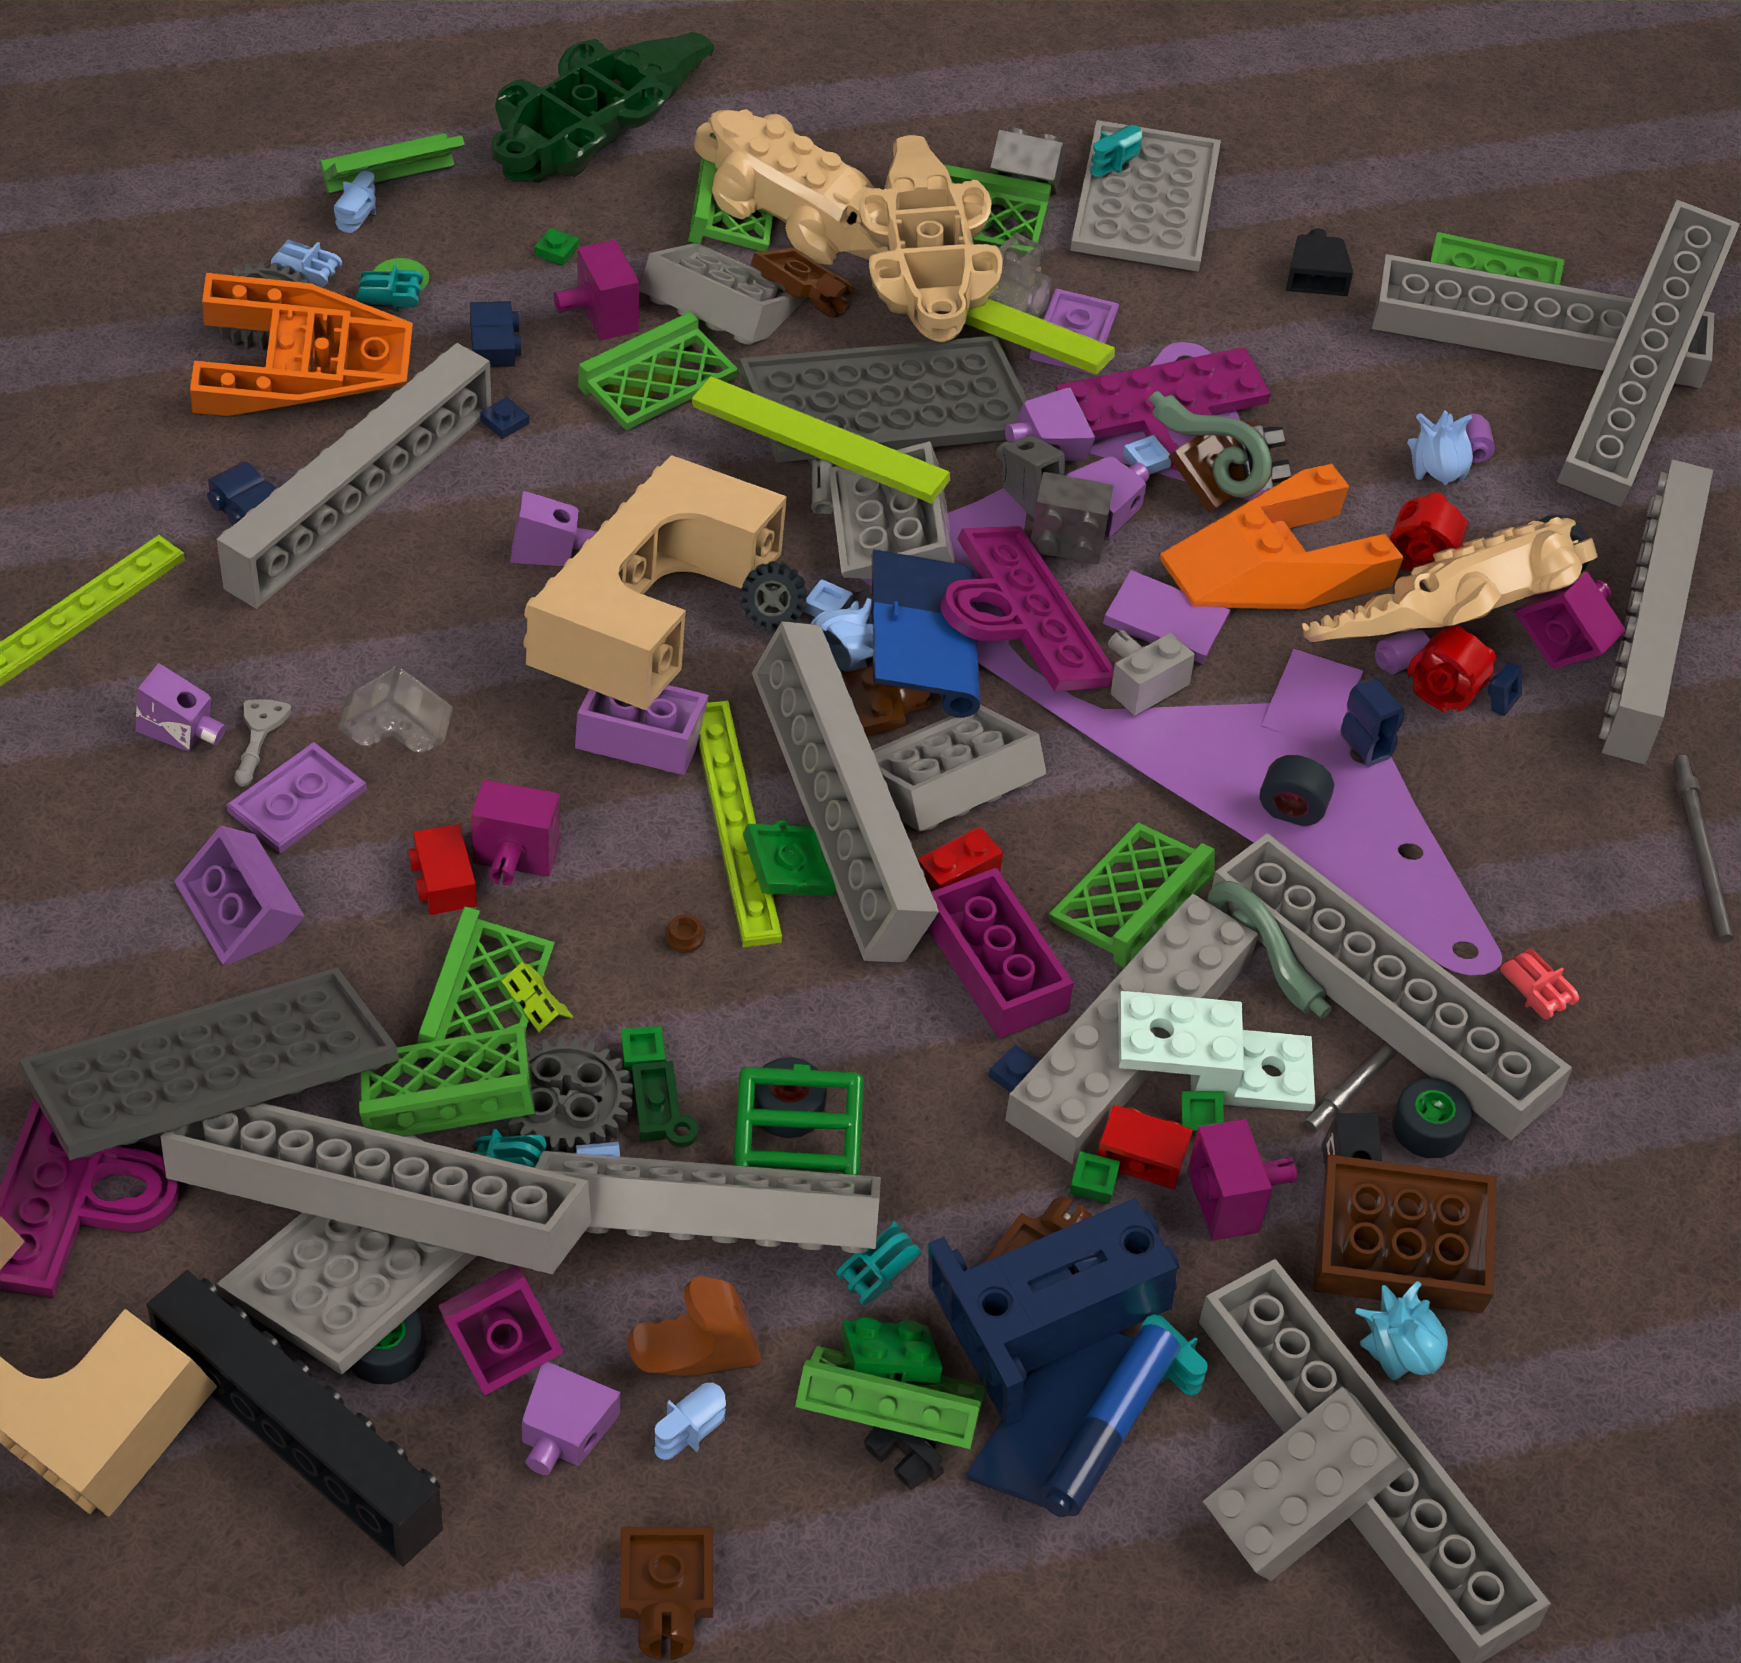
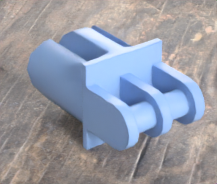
(356, 202)
(312, 262)
(690, 1420)

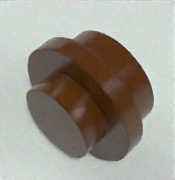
(685, 934)

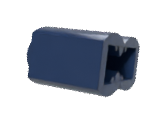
(493, 332)
(238, 491)
(1372, 722)

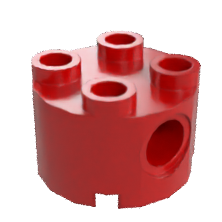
(1427, 527)
(1451, 669)

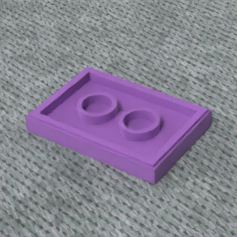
(1079, 314)
(1155, 609)
(1311, 697)
(296, 797)

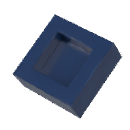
(504, 418)
(1505, 689)
(1012, 1068)

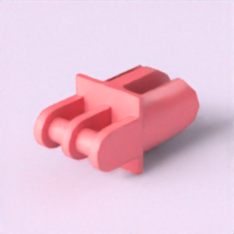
(1539, 983)

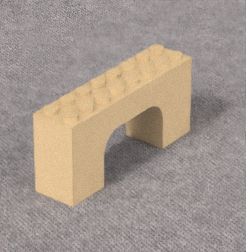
(593, 614)
(105, 1417)

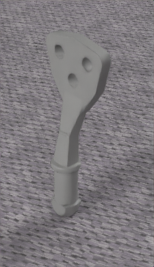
(260, 721)

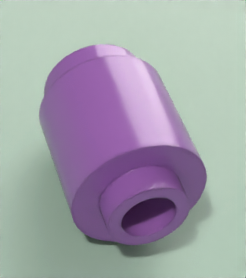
(1481, 438)
(1396, 651)

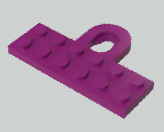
(1201, 384)
(1033, 609)
(51, 1196)

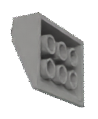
(717, 291)
(886, 519)
(958, 766)

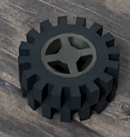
(765, 605)

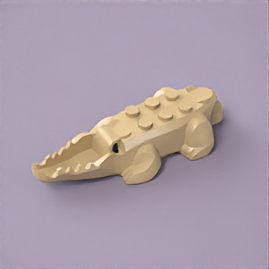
(788, 176)
(929, 227)
(1468, 582)

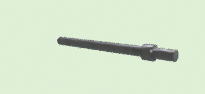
(1689, 791)
(1338, 1099)

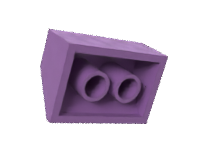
(654, 737)
(238, 896)

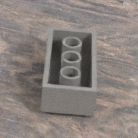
(1306, 1484)

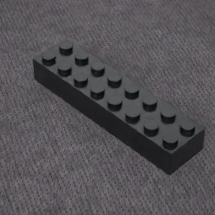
(301, 1418)

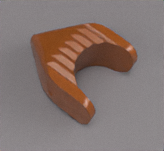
(706, 1341)

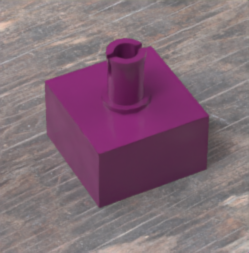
(604, 290)
(1571, 621)
(515, 830)
(1232, 1179)
(500, 1329)

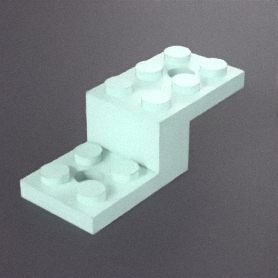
(1215, 1050)

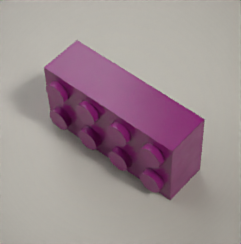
(999, 953)

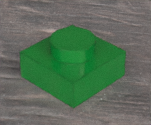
(557, 246)
(642, 1045)
(1201, 1109)
(1094, 1177)

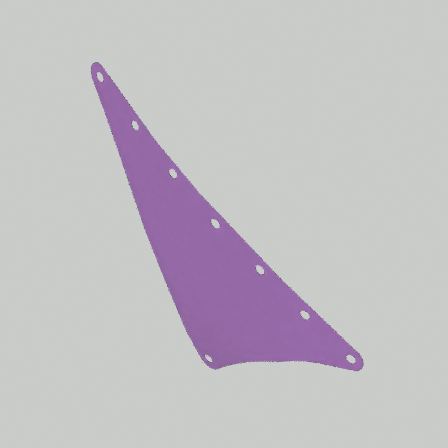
(1223, 753)

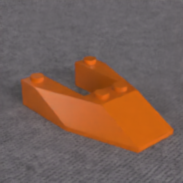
(315, 352)
(1259, 563)

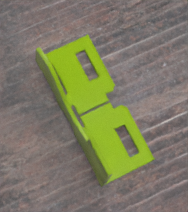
(534, 1002)

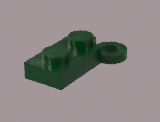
(658, 1104)

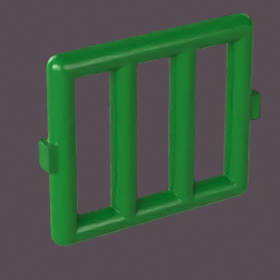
(799, 1076)

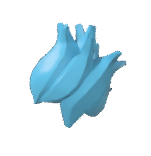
(1405, 1334)

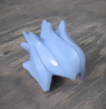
(1442, 449)
(848, 635)

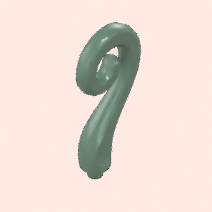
(1180, 420)
(1290, 975)

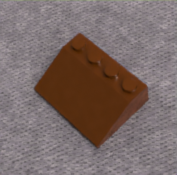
(1405, 1227)

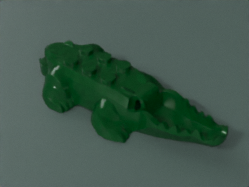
(584, 110)

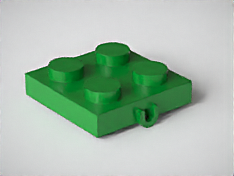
(788, 860)
(891, 1349)

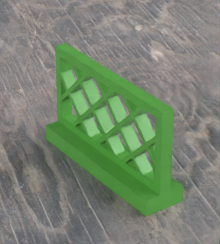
(391, 161)
(1015, 196)
(704, 217)
(642, 355)
(1156, 902)
(455, 974)
(450, 1104)
(922, 1409)

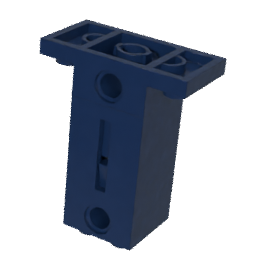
(1053, 1296)

